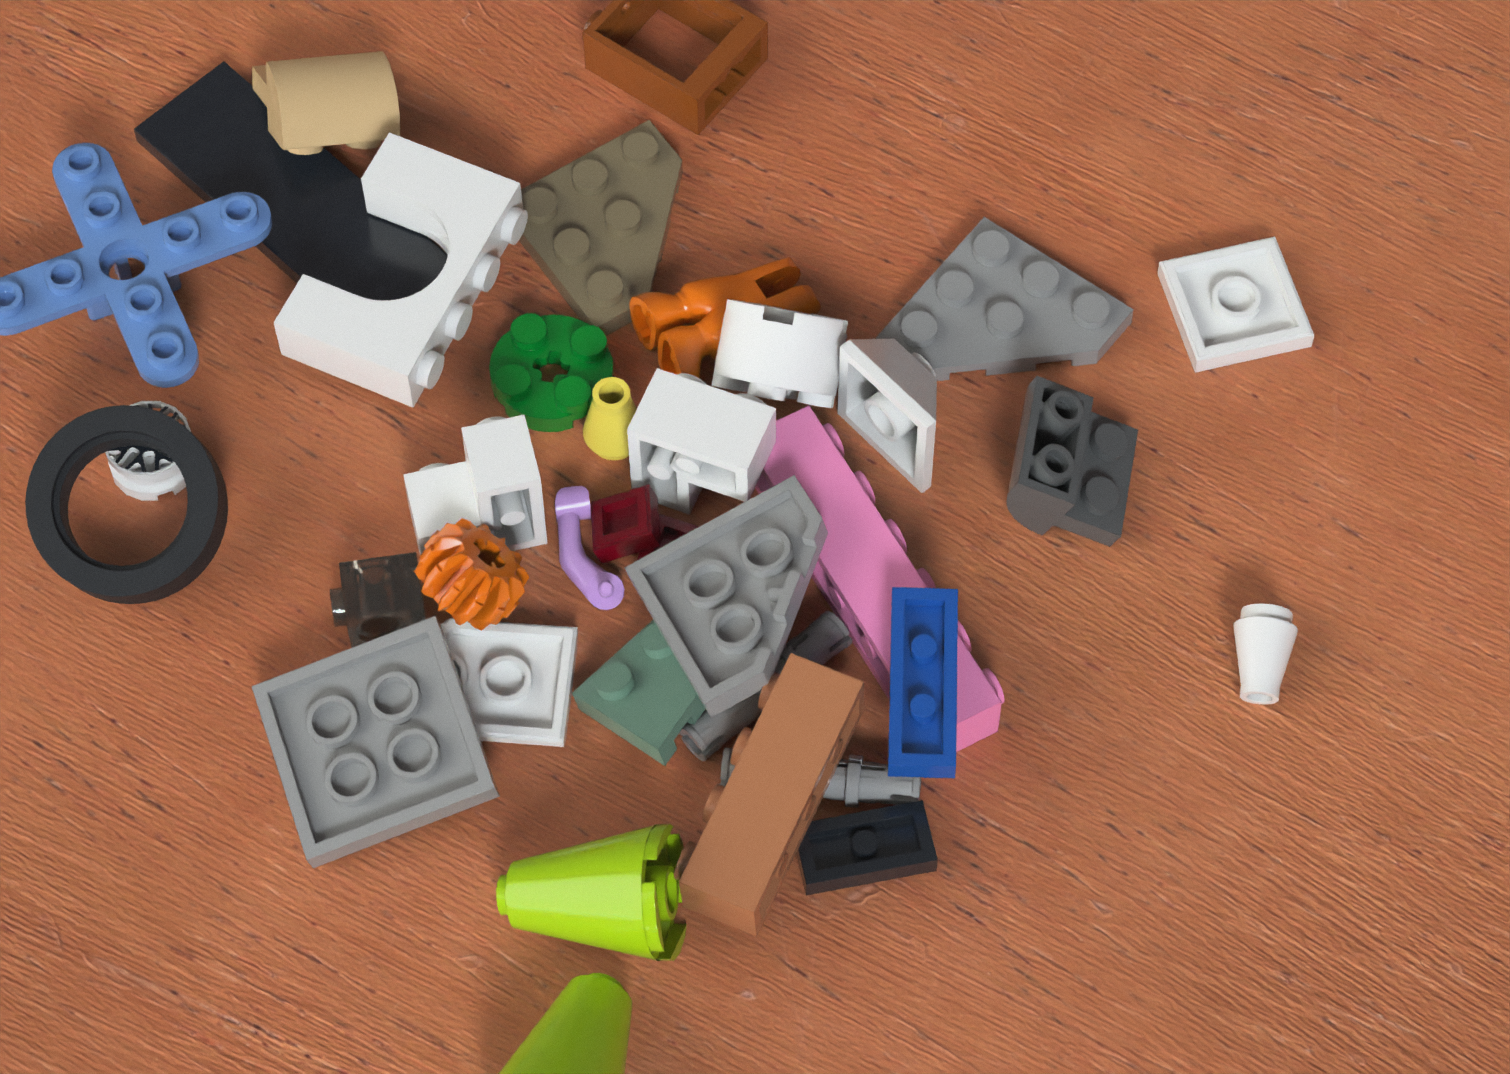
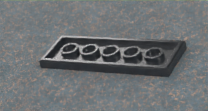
(221, 145)

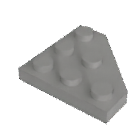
(1006, 310)
(734, 591)

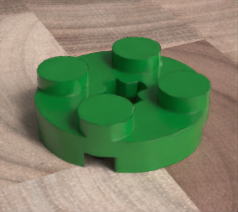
(545, 341)

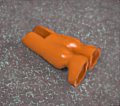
(702, 303)

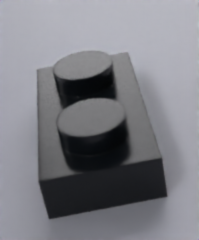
(866, 848)

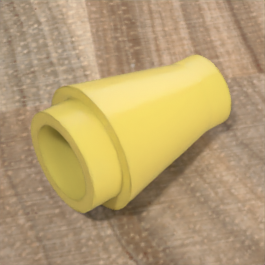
(609, 418)

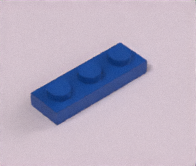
(923, 683)

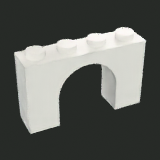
(403, 341)

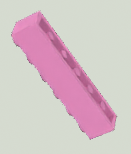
(867, 559)

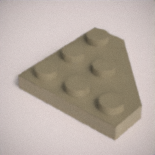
(604, 224)

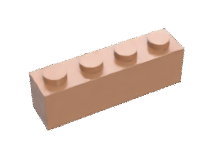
(770, 794)

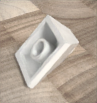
(891, 403)

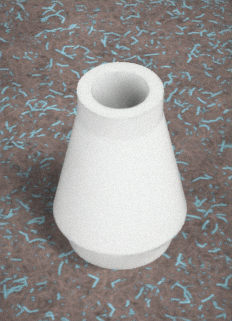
(1263, 650)

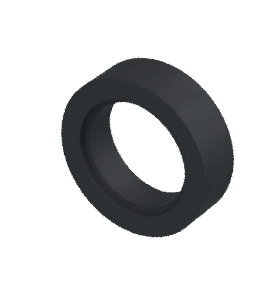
(68, 455)

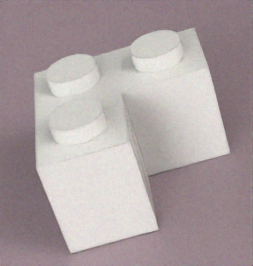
(698, 439)
(492, 487)

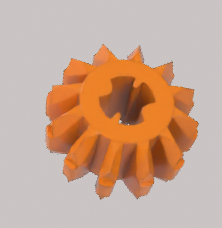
(471, 574)

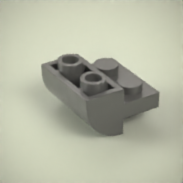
(1070, 465)

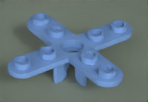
(111, 235)

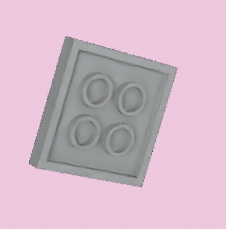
(374, 742)

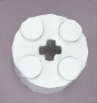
(779, 353)

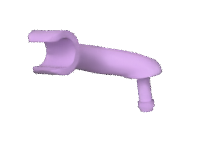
(596, 584)

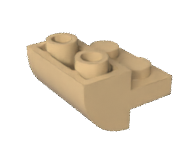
(329, 101)

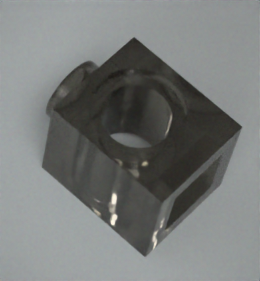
(377, 596)

